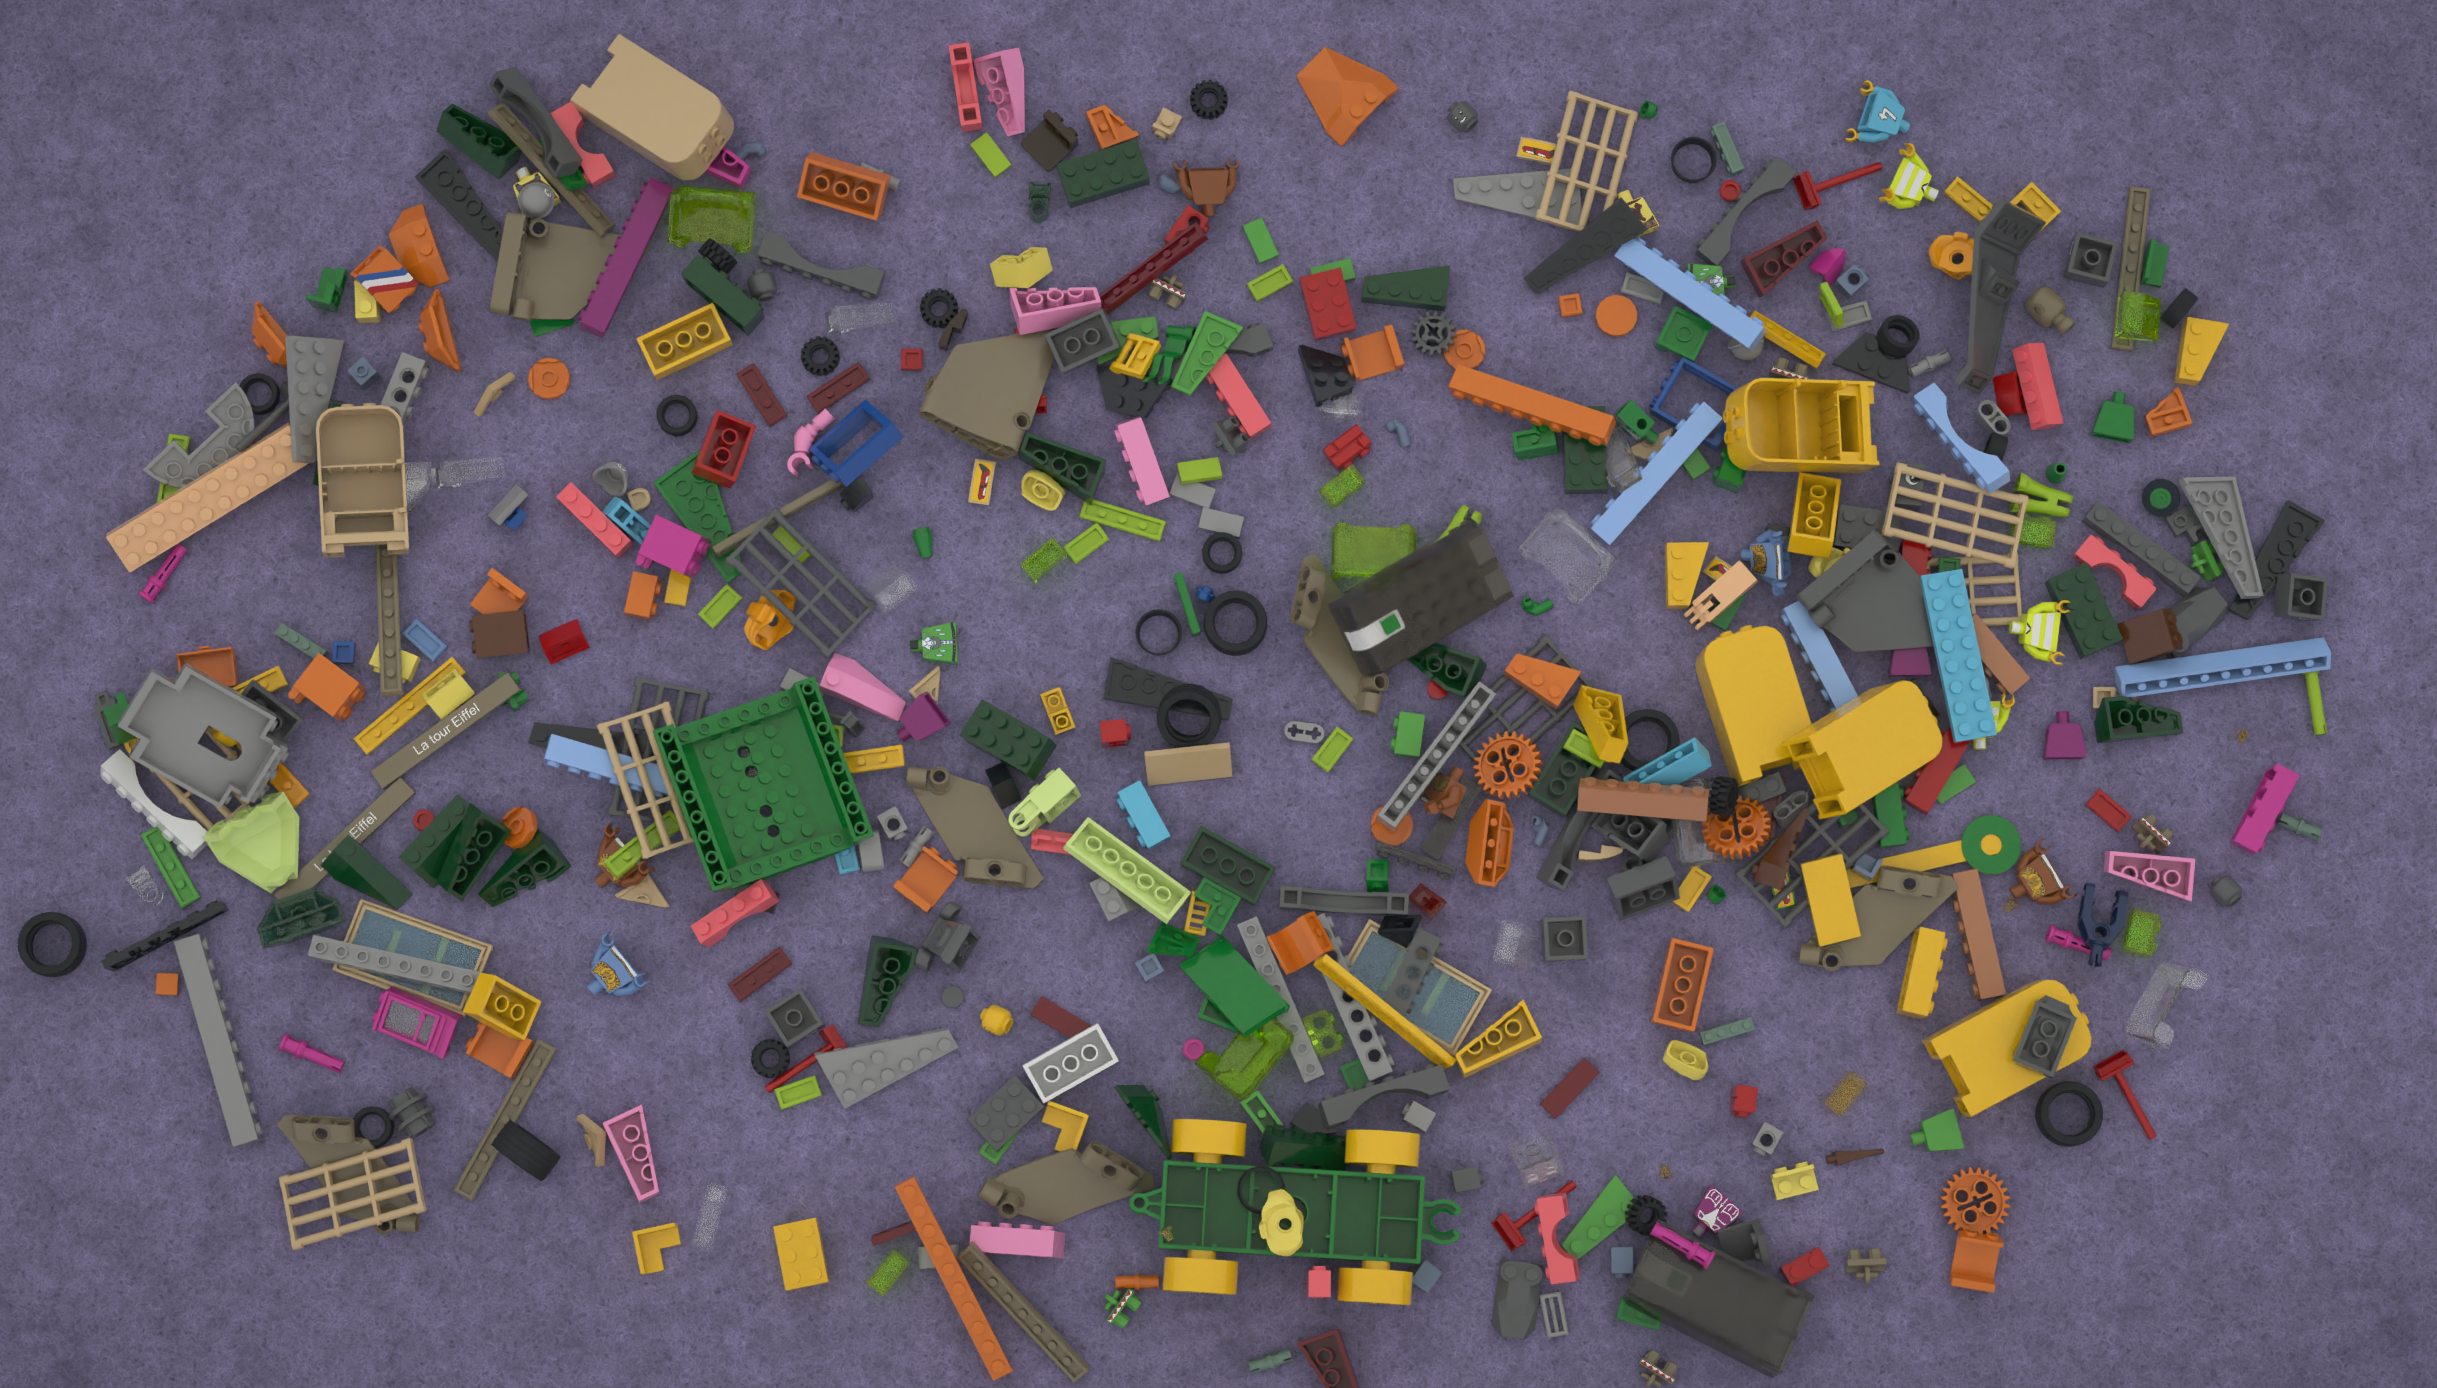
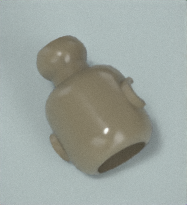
(2049, 309)

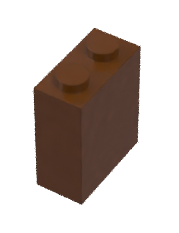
(500, 633)
(2150, 636)

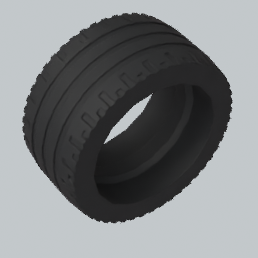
(1233, 648)
(1193, 692)
(1652, 716)
(26, 938)
(2087, 1095)
(525, 1150)

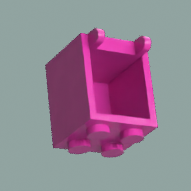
(673, 547)

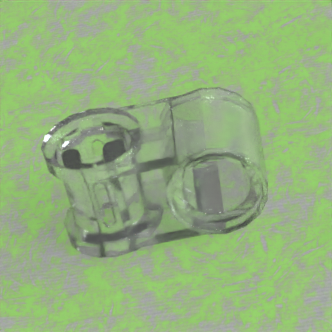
(143, 883)

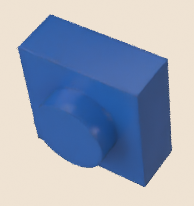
(515, 519)
(343, 652)

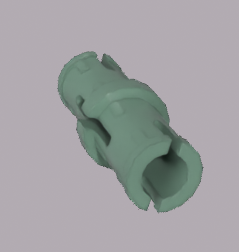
(2300, 826)
(1270, 1361)

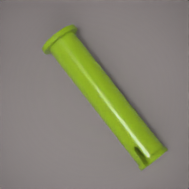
(2315, 702)

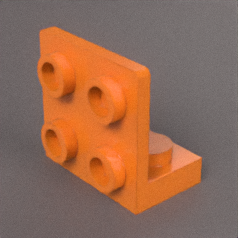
(499, 595)

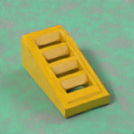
(1195, 930)

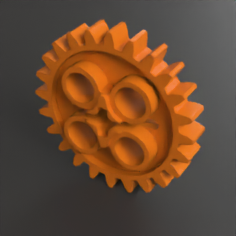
(1489, 772)
(1756, 824)
(1967, 1184)

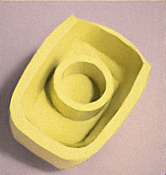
(1042, 490)
(1686, 1060)

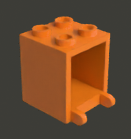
(328, 688)

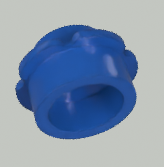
(1205, 593)

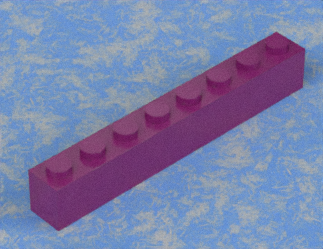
(626, 258)

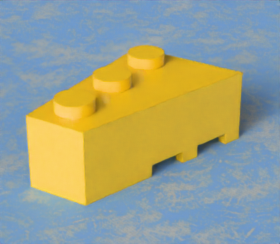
(2196, 348)
(1682, 571)

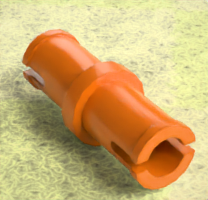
(1137, 1281)

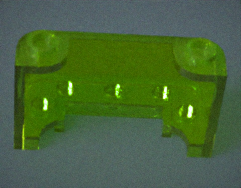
(713, 214)
(1368, 549)
(1247, 1059)

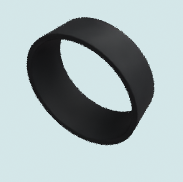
(1697, 141)
(1158, 612)
(1240, 1183)

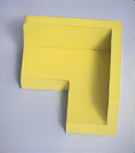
(1021, 270)

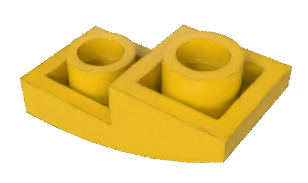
(1057, 710)

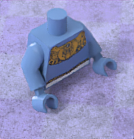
(1770, 559)
(614, 971)

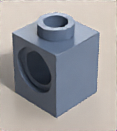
(1848, 289)
(363, 373)
(1621, 1261)

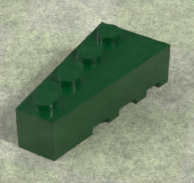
(471, 851)

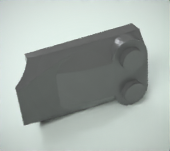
(2198, 615)
(2044, 1036)
(1517, 1298)

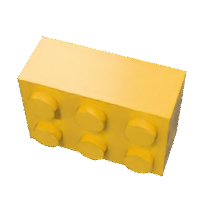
(502, 1006)
(801, 1254)

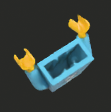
(1880, 116)

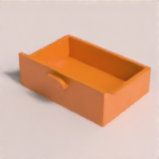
(216, 663)

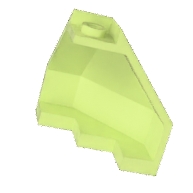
(260, 842)

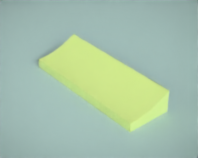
(1127, 870)

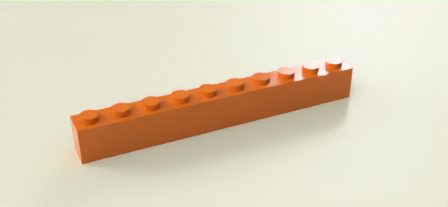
(953, 1278)

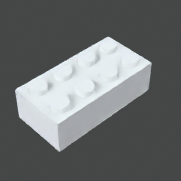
(1070, 1063)

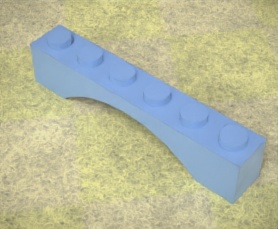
(1986, 468)

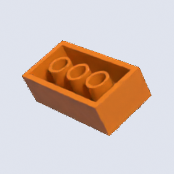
(843, 186)
(1682, 985)

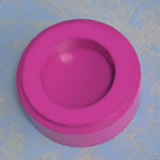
(1193, 1049)

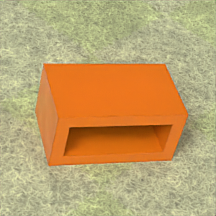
(642, 596)

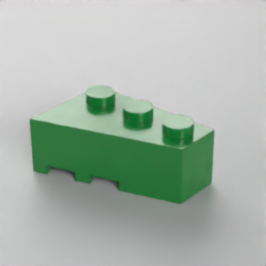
(1728, 475)

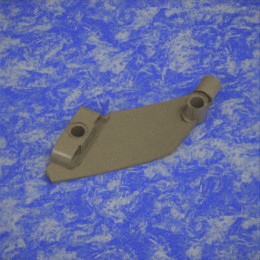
(973, 829)
(338, 1144)

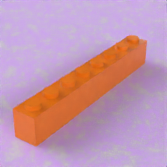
(1532, 405)

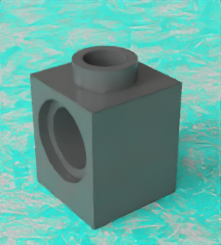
(1467, 1179)

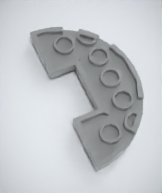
(235, 421)

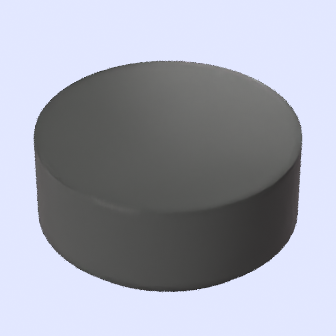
(952, 997)

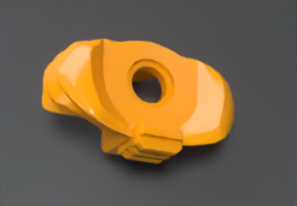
(1947, 246)
(761, 614)

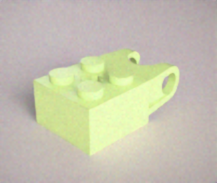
(1044, 802)

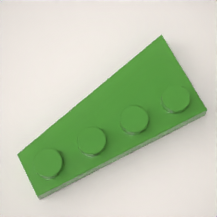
(1207, 346)
(1600, 1219)

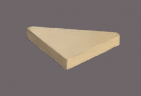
(492, 392)
(1644, 449)
(928, 683)
(644, 893)
(595, 1138)

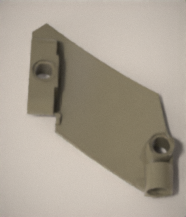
(1326, 640)
(1884, 917)
(1065, 1184)

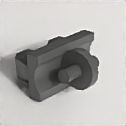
(1228, 437)

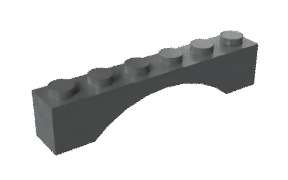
(515, 91)
(1773, 180)
(861, 279)
(1250, 342)
(2162, 563)
(1561, 859)
(1343, 901)
(1425, 1083)

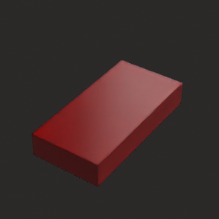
(2108, 810)

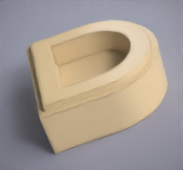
(639, 499)

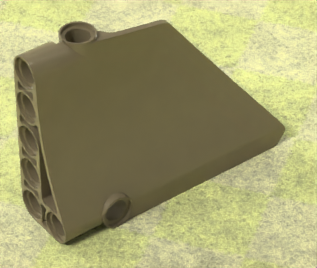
(548, 271)
(989, 389)

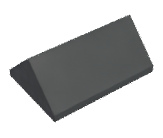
(287, 718)

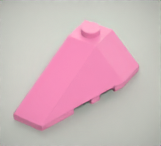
(1005, 81)
(855, 685)

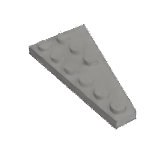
(1517, 193)
(311, 377)
(2223, 519)
(876, 1064)

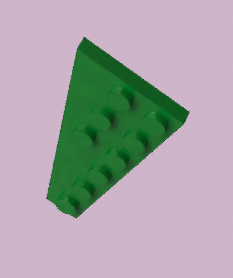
(700, 509)

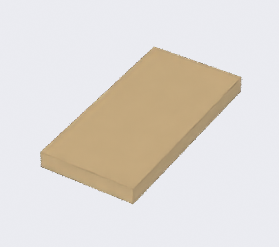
(1188, 764)

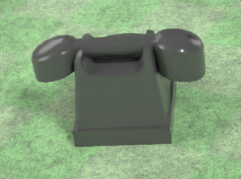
(1636, 834)
(947, 940)

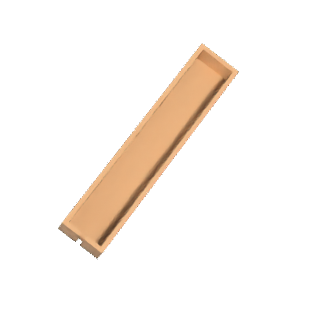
(204, 499)

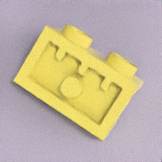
(1794, 1181)

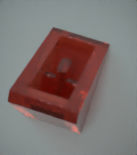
(1427, 901)

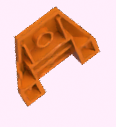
(1343, 92)

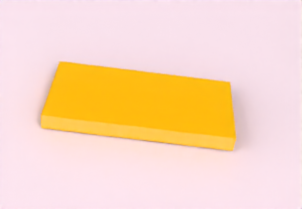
(1830, 899)

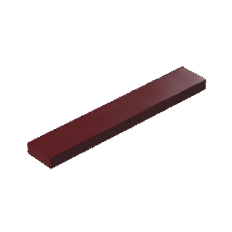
(1152, 267)

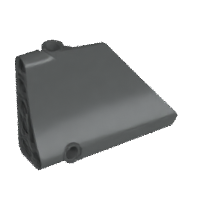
(1869, 600)

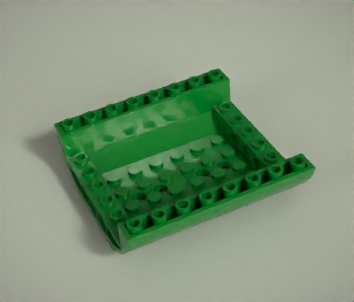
(797, 777)

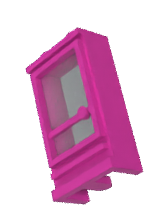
(416, 1021)

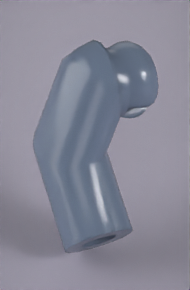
(751, 148)
(1168, 184)
(1401, 430)
(1541, 829)

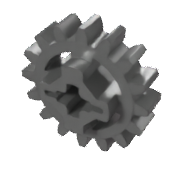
(1428, 339)

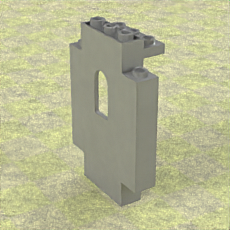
(174, 715)

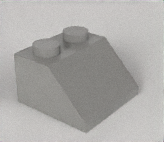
(1112, 900)

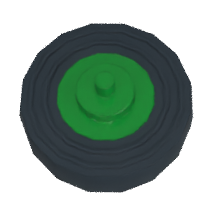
(2161, 497)

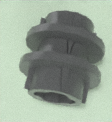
(412, 1113)

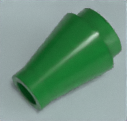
(2053, 475)
(923, 541)

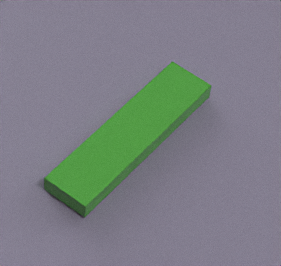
(171, 867)

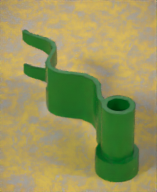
(1174, 348)

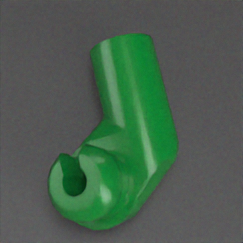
(1536, 608)

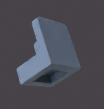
(1866, 867)
(1149, 967)
(1426, 1276)

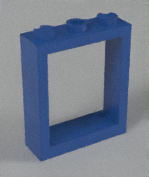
(1701, 373)
(863, 456)

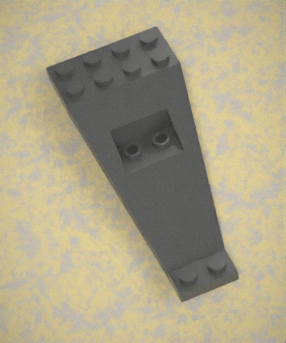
(1996, 256)

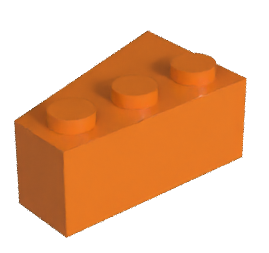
(1542, 678)

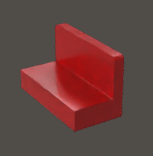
(2009, 394)
(563, 641)

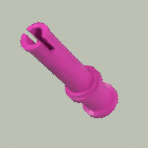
(178, 551)
(2065, 939)
(302, 1050)
(1692, 1250)

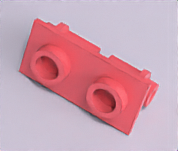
(1050, 841)

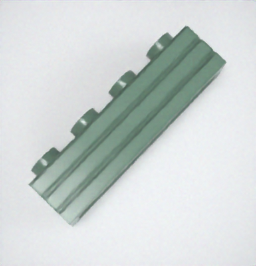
(1727, 148)
(299, 641)
(1726, 1031)

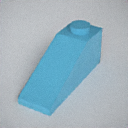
(627, 519)

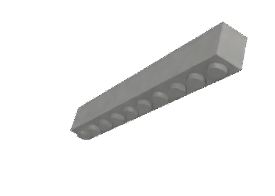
(218, 1041)

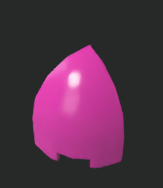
(1829, 264)

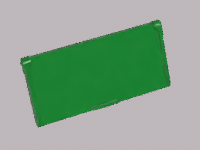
(1234, 986)

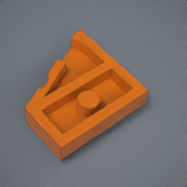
(1109, 128)
(2169, 415)

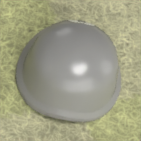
(536, 200)
(1742, 352)
(609, 473)

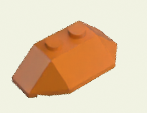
(417, 247)
(438, 332)
(269, 335)
(1489, 843)

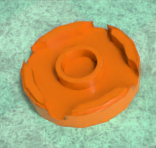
(1616, 315)
(1462, 354)
(546, 384)
(523, 826)
(1385, 835)

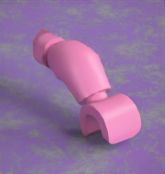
(804, 439)

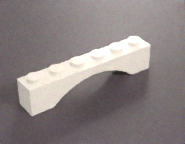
(186, 834)

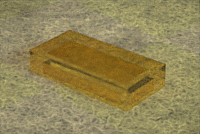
(1845, 1093)

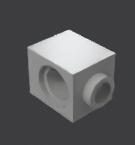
(889, 815)
(1418, 1116)
(1775, 1135)

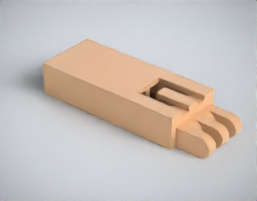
(1726, 590)

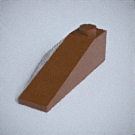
(1774, 863)

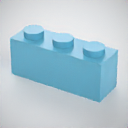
(1142, 815)

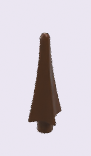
(1843, 1157)

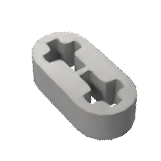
(1304, 738)

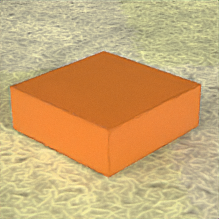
(1570, 305)
(167, 984)

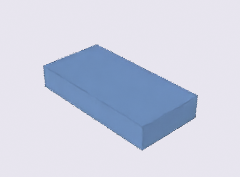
(425, 640)

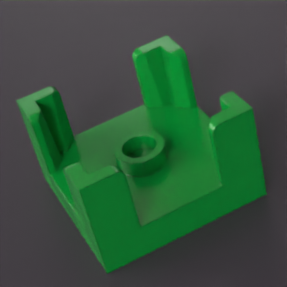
(1683, 334)

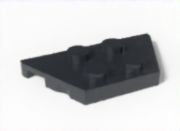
(1871, 361)
(1325, 374)
(1130, 394)

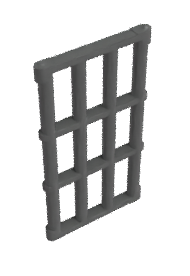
(808, 604)
(639, 686)
(1497, 714)
(1834, 846)

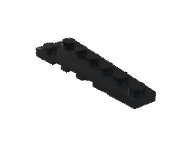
(456, 195)
(1602, 235)
(2283, 544)
(1146, 688)
(541, 733)
(117, 960)

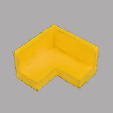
(1071, 1123)
(649, 1244)

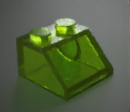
(2138, 316)

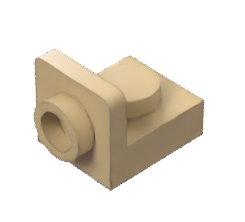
(1166, 124)

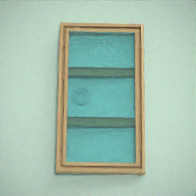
(406, 935)
(1447, 999)

